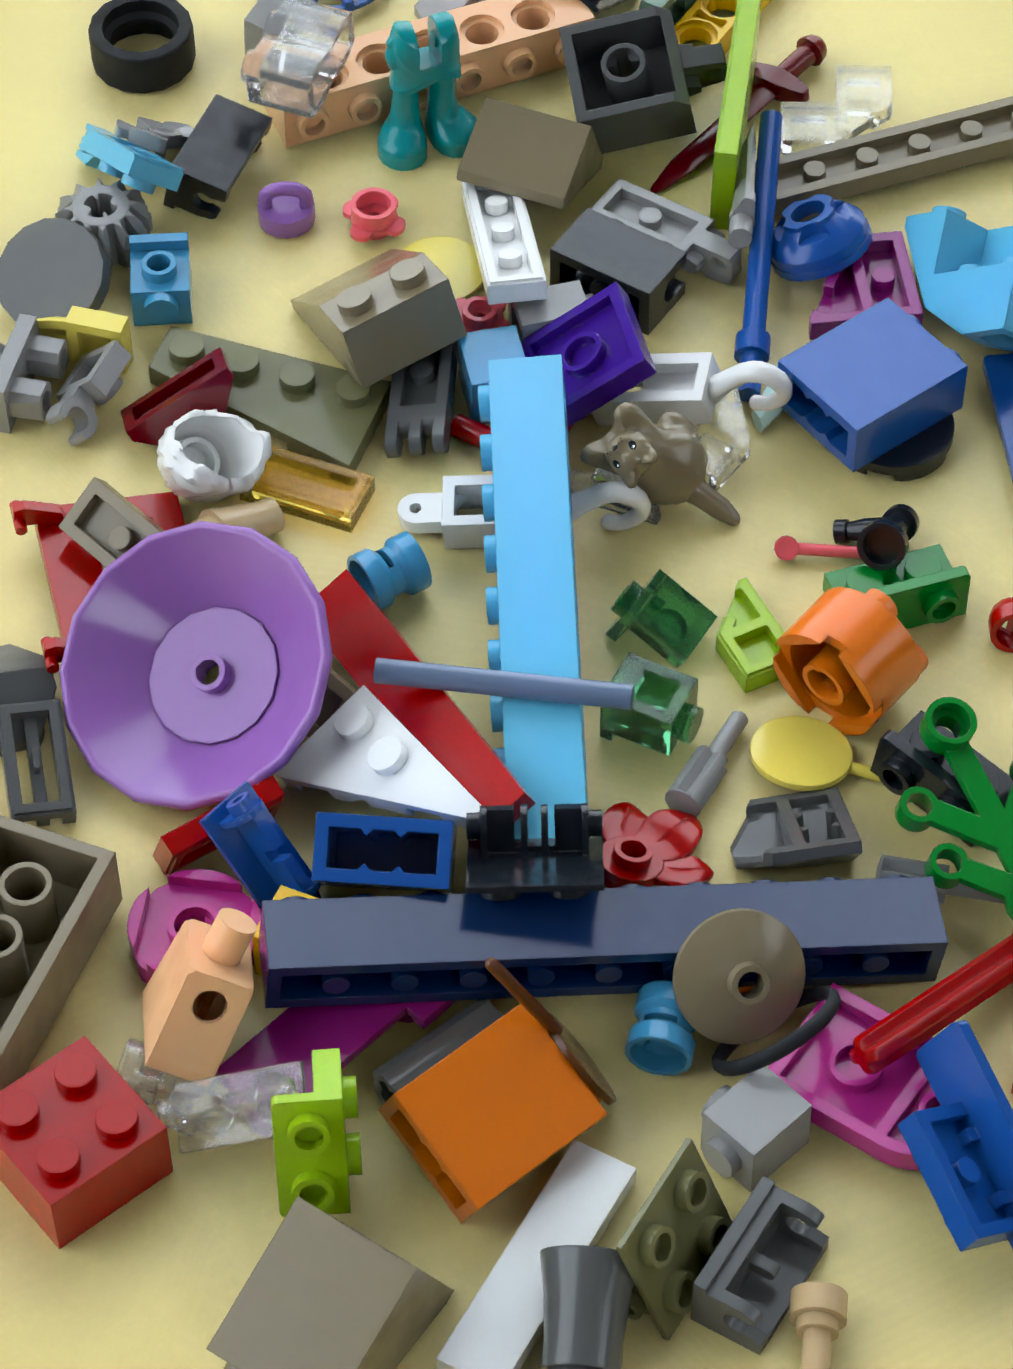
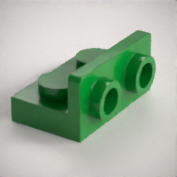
(920, 586)

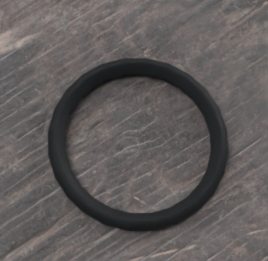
(786, 1045)

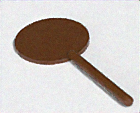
(563, 1038)

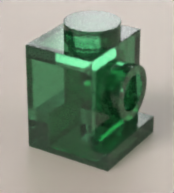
(662, 707)

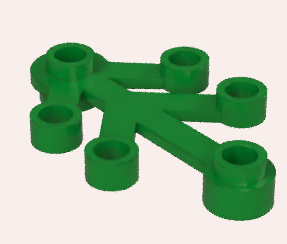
(988, 827)

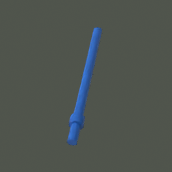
(753, 340)

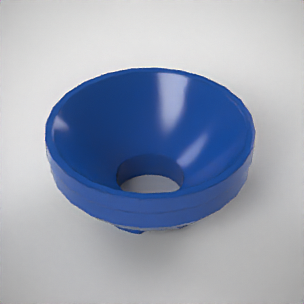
(818, 238)

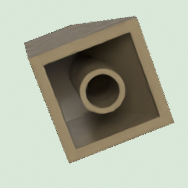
(327, 1301)

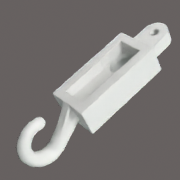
(695, 385)
(439, 511)

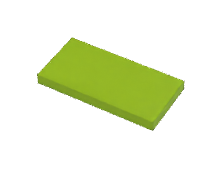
(734, 109)

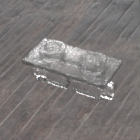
(228, 1106)

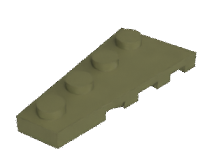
(296, 400)

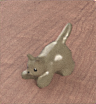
(659, 459)

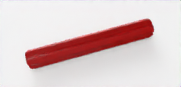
(934, 1009)

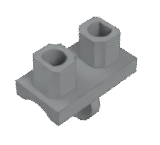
(20, 360)

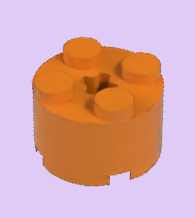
(849, 658)

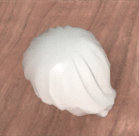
(212, 455)

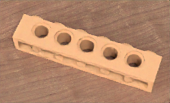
(497, 47)

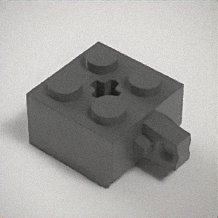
(635, 77)

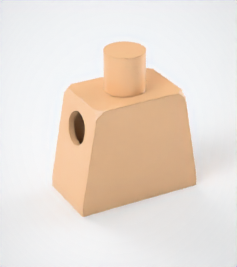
(199, 995)

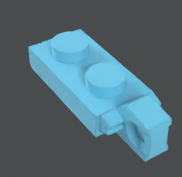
(127, 161)

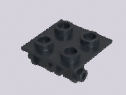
(562, 865)

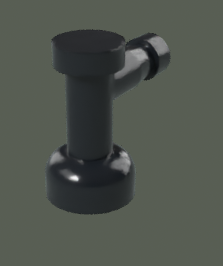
(880, 540)

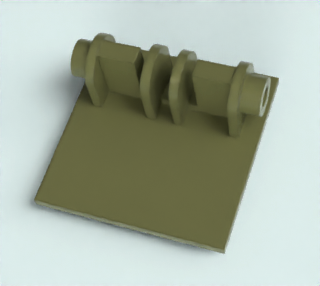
(673, 1240)

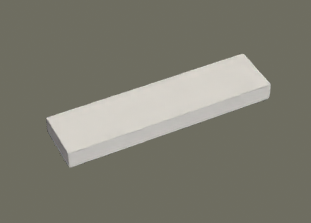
(504, 245)
(508, 1308)

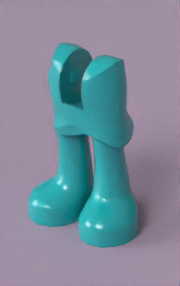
(436, 66)

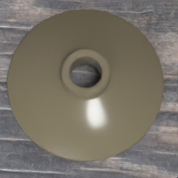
(717, 958)

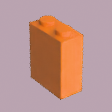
(492, 1112)

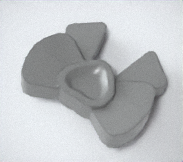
(154, 134)

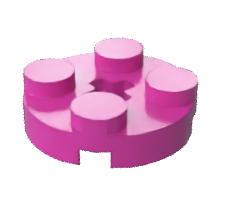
(187, 896)

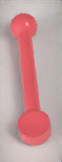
(787, 549)

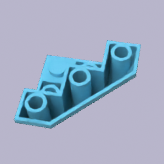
(965, 274)

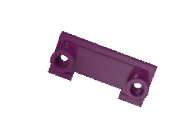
(345, 1027)

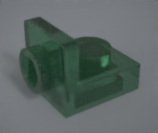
(662, 617)

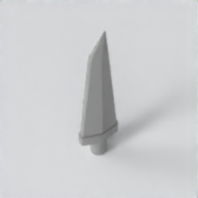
(743, 208)

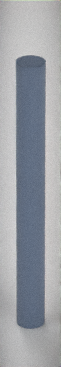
(504, 683)

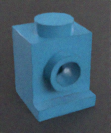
(160, 279)

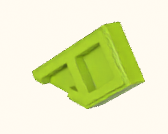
(749, 639)

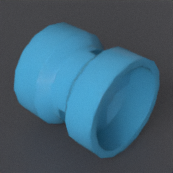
(392, 569)
(662, 1037)

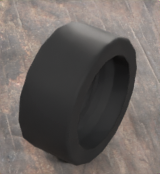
(143, 70)

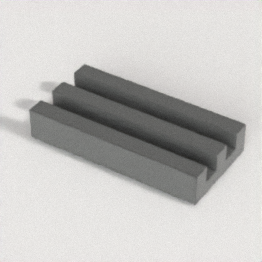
(41, 809)

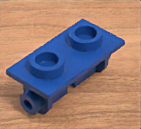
(256, 846)

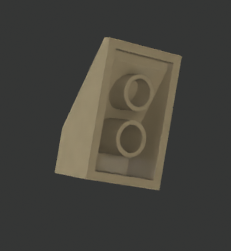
(383, 314)

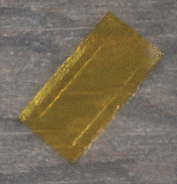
(313, 489)

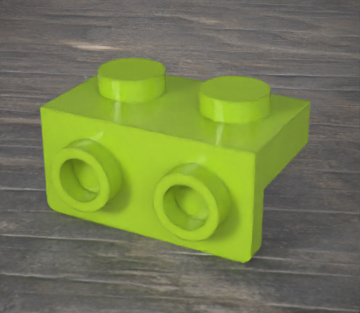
(311, 1138)

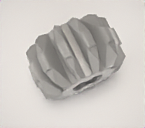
(110, 215)

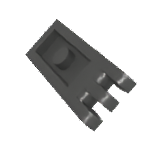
(422, 404)

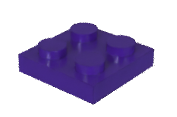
(598, 348)

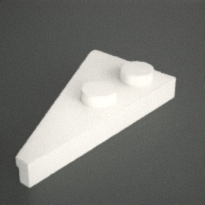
(375, 759)

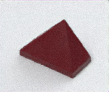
(199, 387)

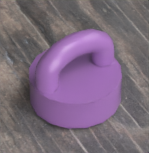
(286, 209)

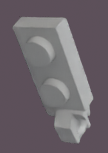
(675, 224)

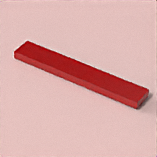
(362, 634)

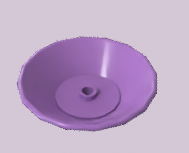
(155, 632)

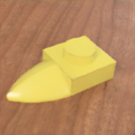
(88, 330)

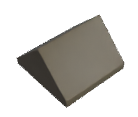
(529, 154)

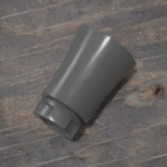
(584, 1307)

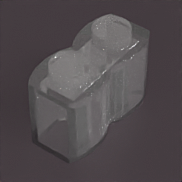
(298, 56)

